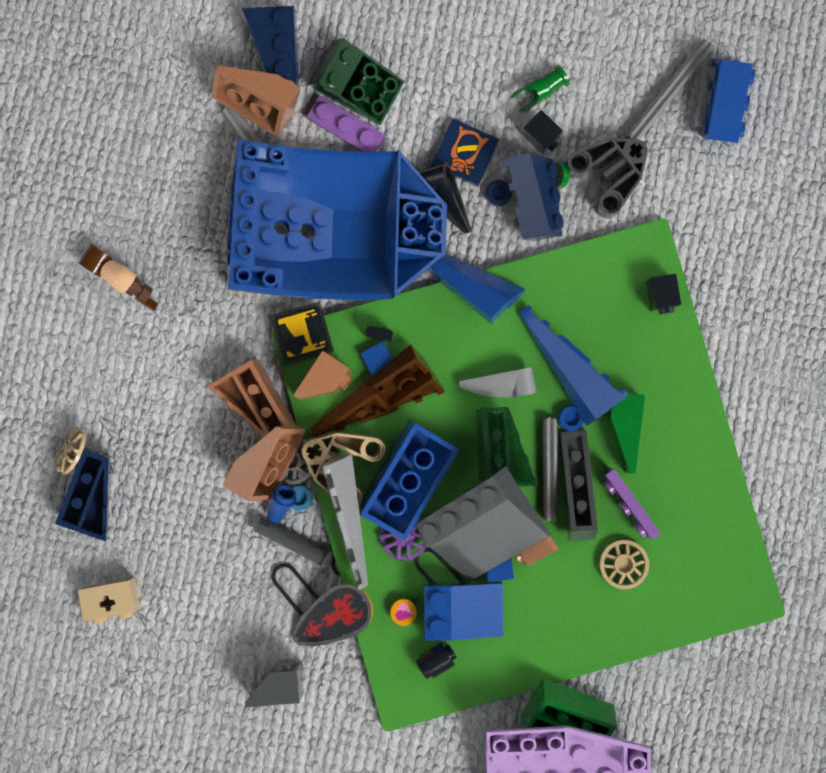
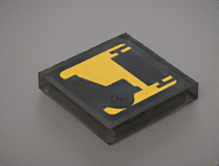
(301, 333)

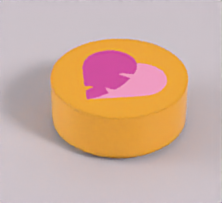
(403, 612)

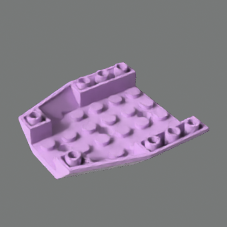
(562, 751)

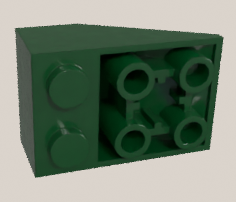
(356, 81)

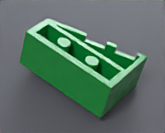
(563, 706)

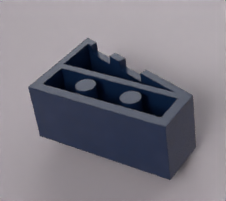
(276, 39)
(536, 194)

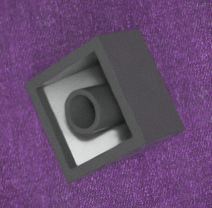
(280, 685)

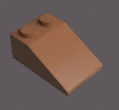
(257, 96)
(264, 464)

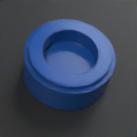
(569, 418)

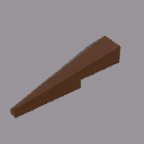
(397, 383)

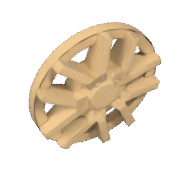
(71, 451)
(624, 564)

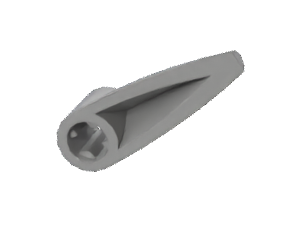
(502, 385)

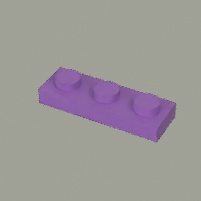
(345, 126)
(630, 505)

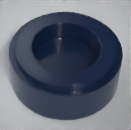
(498, 193)

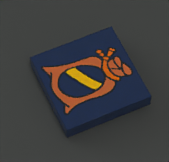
(466, 152)

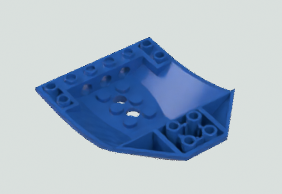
(369, 217)

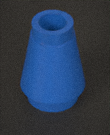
(281, 502)

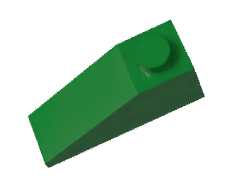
(625, 425)

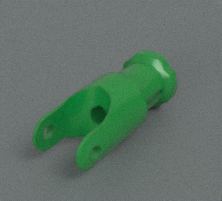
(543, 87)

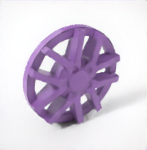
(398, 541)

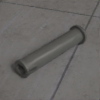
(292, 542)

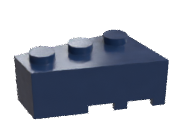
(88, 496)

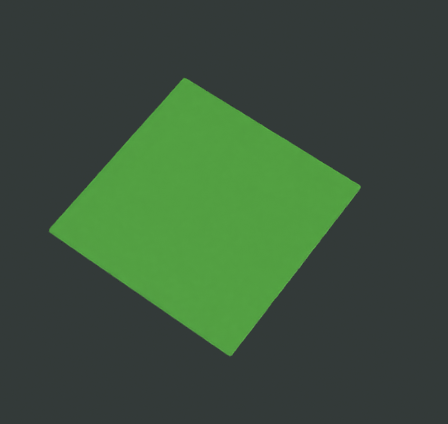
(558, 613)

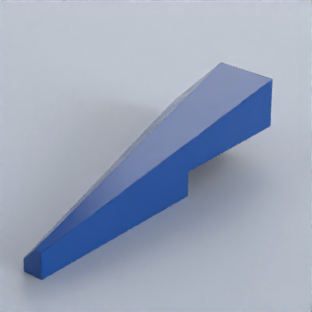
(478, 288)
(583, 384)

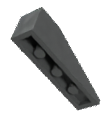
(578, 486)

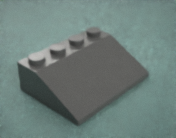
(483, 526)

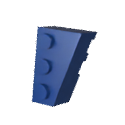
(728, 100)

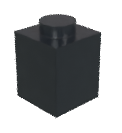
(543, 133)
(663, 293)

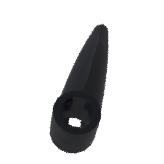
(444, 183)

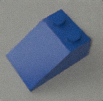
(463, 610)

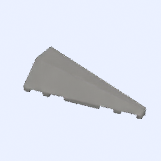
(342, 489)

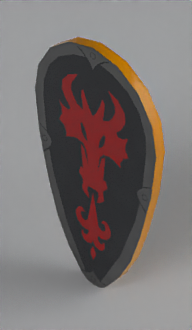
(334, 616)

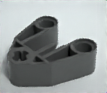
(597, 153)

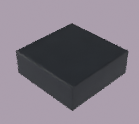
(379, 334)

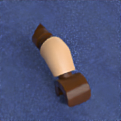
(117, 276)

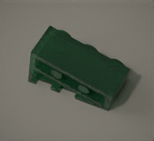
(501, 446)

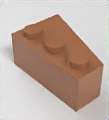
(253, 397)

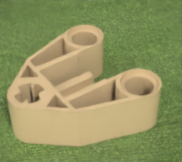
(348, 442)

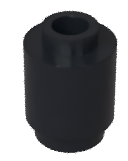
(436, 660)

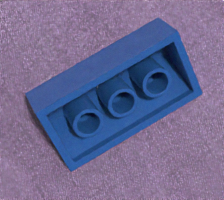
(407, 480)

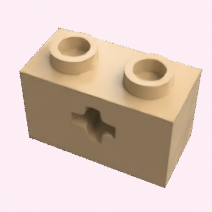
(122, 592)

